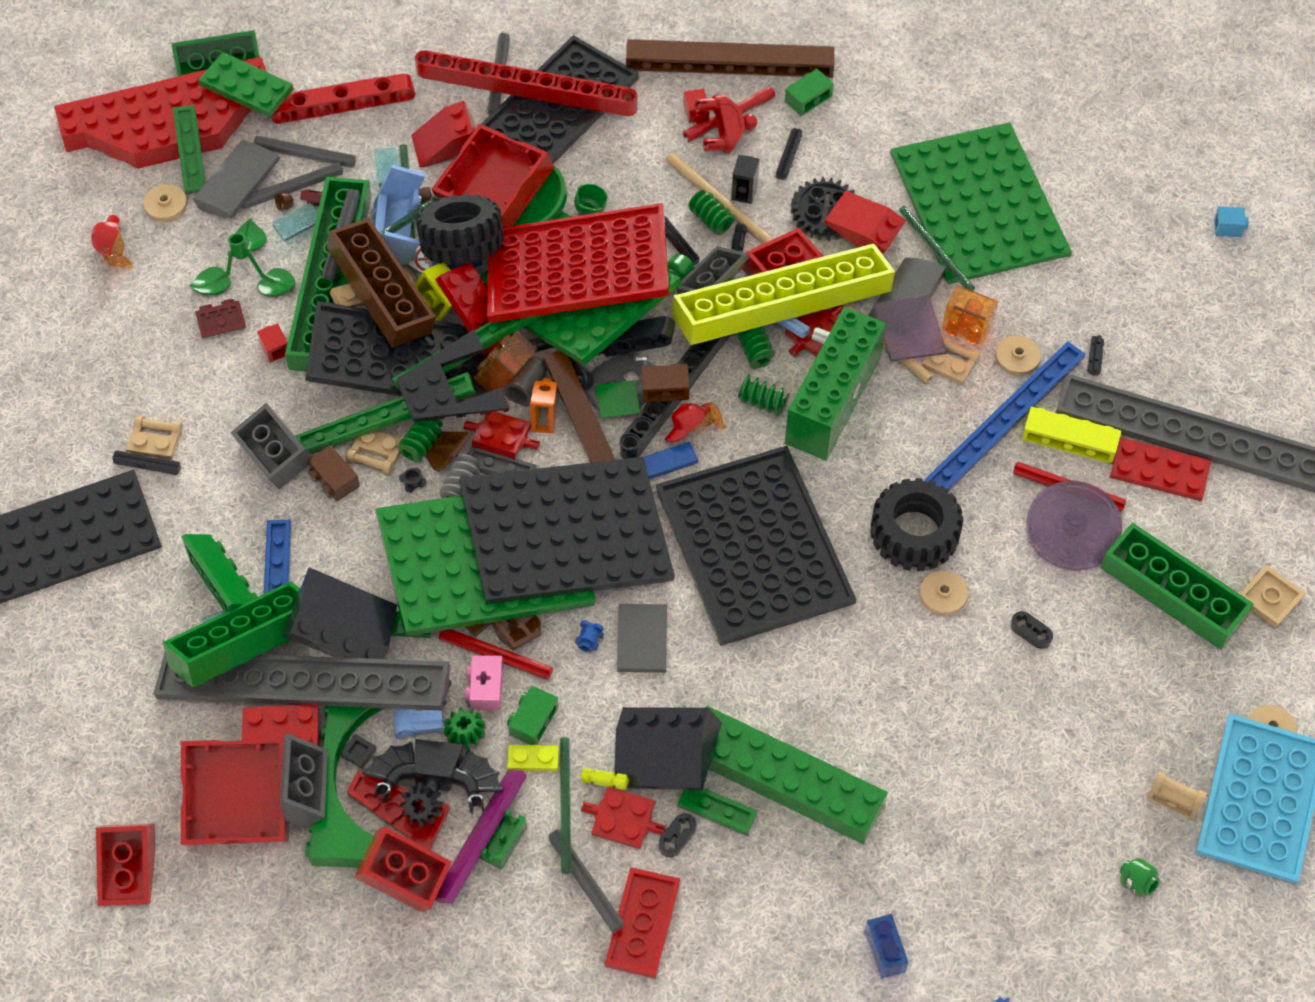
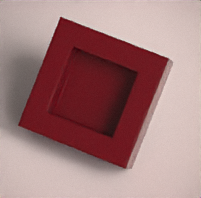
(311, 196)

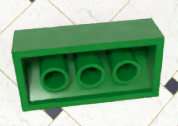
(200, 53)
(217, 570)

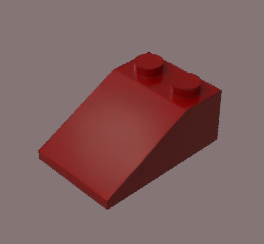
(443, 134)
(864, 221)
(781, 252)
(125, 863)

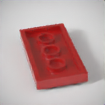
(467, 296)
(1160, 469)
(646, 919)

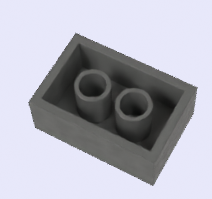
(272, 446)

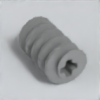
(463, 466)

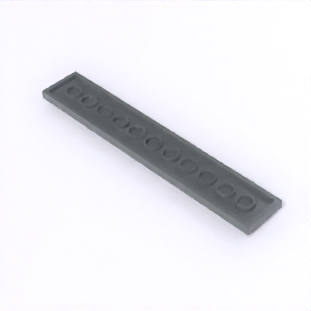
(1190, 432)
(318, 682)

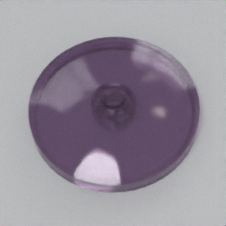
(1073, 525)

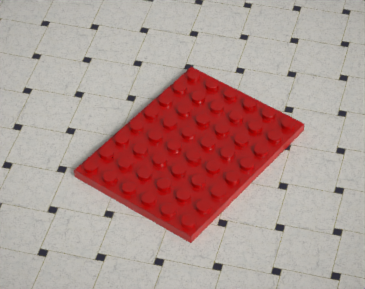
(579, 263)

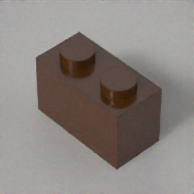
(665, 383)
(333, 473)

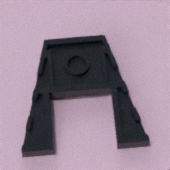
(429, 393)

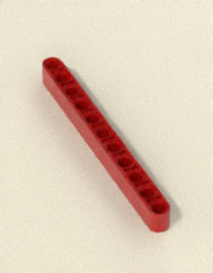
(526, 83)

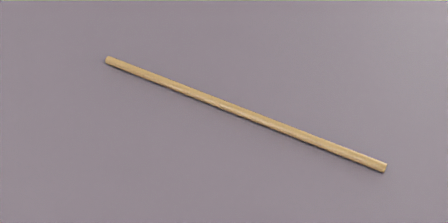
(764, 237)

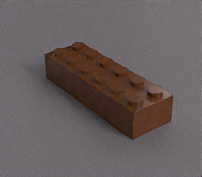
(381, 282)

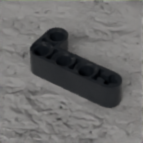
(642, 336)

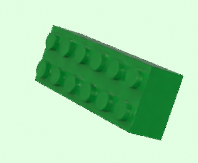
(1176, 585)
(232, 636)

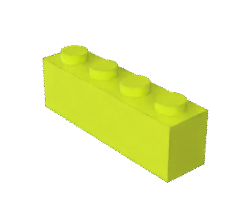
(1071, 435)

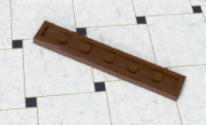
(578, 407)

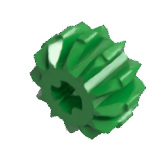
(474, 731)

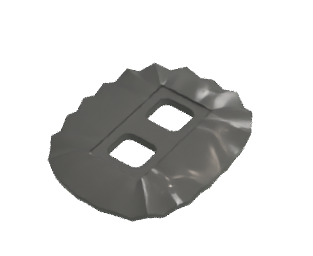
(613, 371)

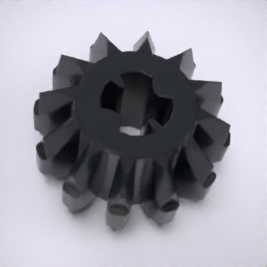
(413, 806)

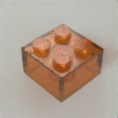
(969, 315)
(504, 361)

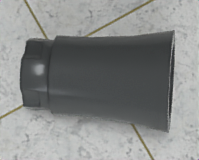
(520, 387)

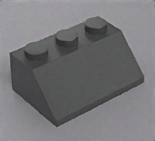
(716, 268)
(303, 781)

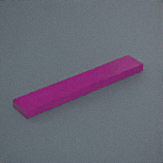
(480, 836)

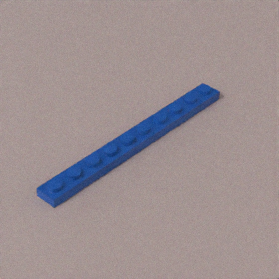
(1006, 416)

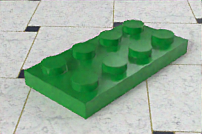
(246, 84)

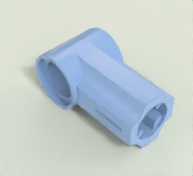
(411, 722)

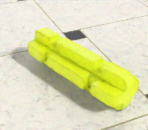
(604, 778)

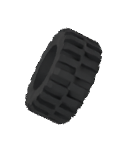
(460, 229)
(913, 549)

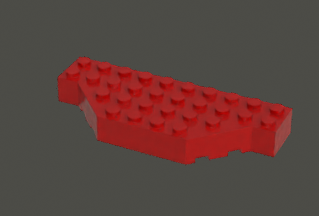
(140, 121)

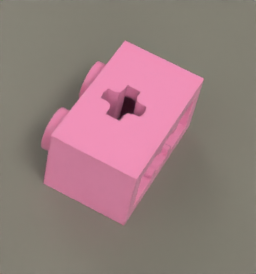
(488, 695)

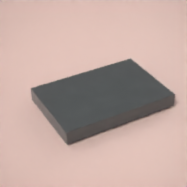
(642, 638)

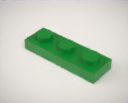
(718, 809)

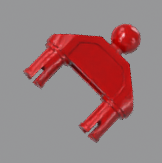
(729, 122)

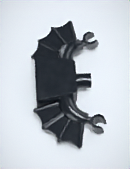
(434, 764)

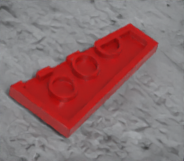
(363, 790)

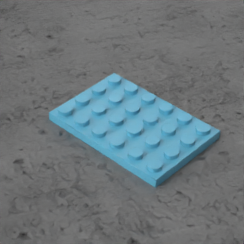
(1260, 800)

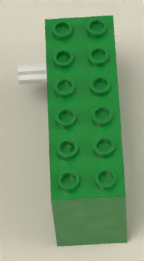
(834, 382)

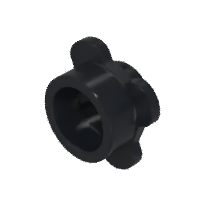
(412, 473)

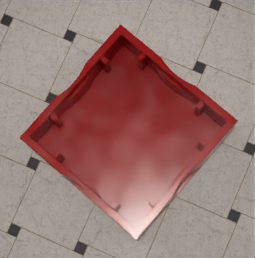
(497, 169)
(232, 792)

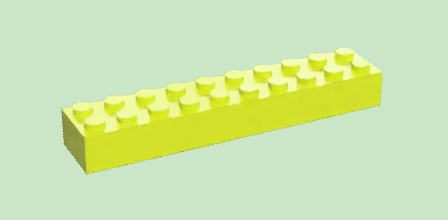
(782, 294)

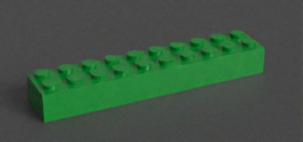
(313, 285)

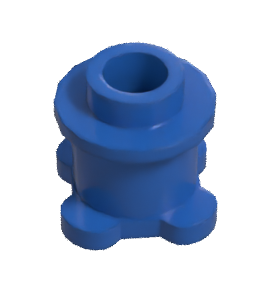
(589, 636)

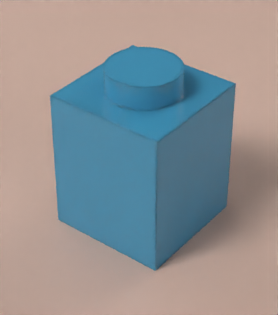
(1230, 221)

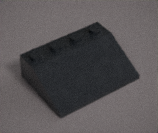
(340, 618)
(665, 746)

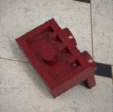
(220, 318)

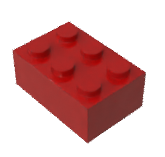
(276, 721)
(403, 869)

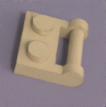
(952, 367)
(154, 444)
(377, 444)
(1176, 796)

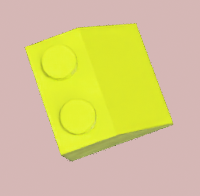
(432, 292)

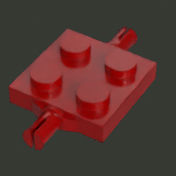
(822, 319)
(501, 434)
(623, 817)

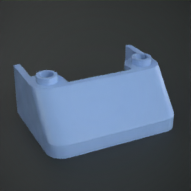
(395, 200)

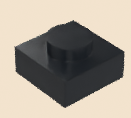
(358, 751)

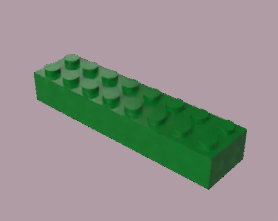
(796, 779)

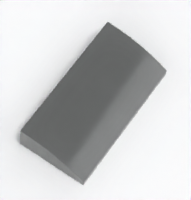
(235, 179)
(913, 279)

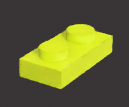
(533, 757)

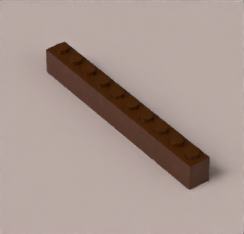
(729, 58)

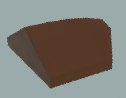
(446, 448)
(518, 631)

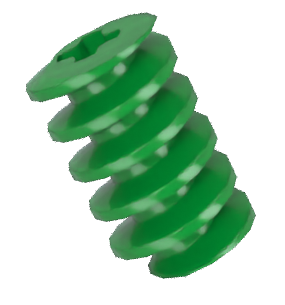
(711, 212)
(756, 347)
(763, 396)
(419, 438)

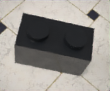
(745, 179)

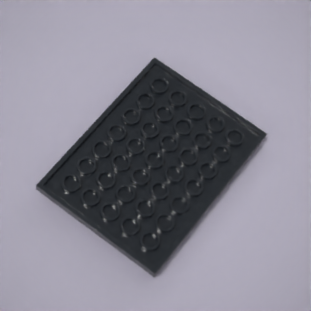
(565, 530)
(755, 545)

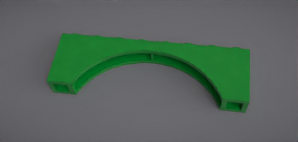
(336, 837)

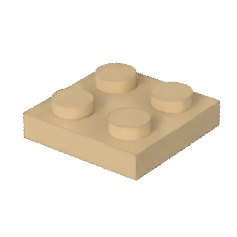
(1272, 596)

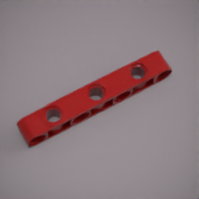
(345, 98)

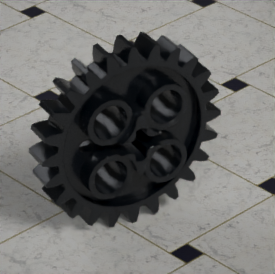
(805, 205)

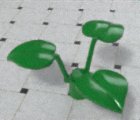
(246, 239)

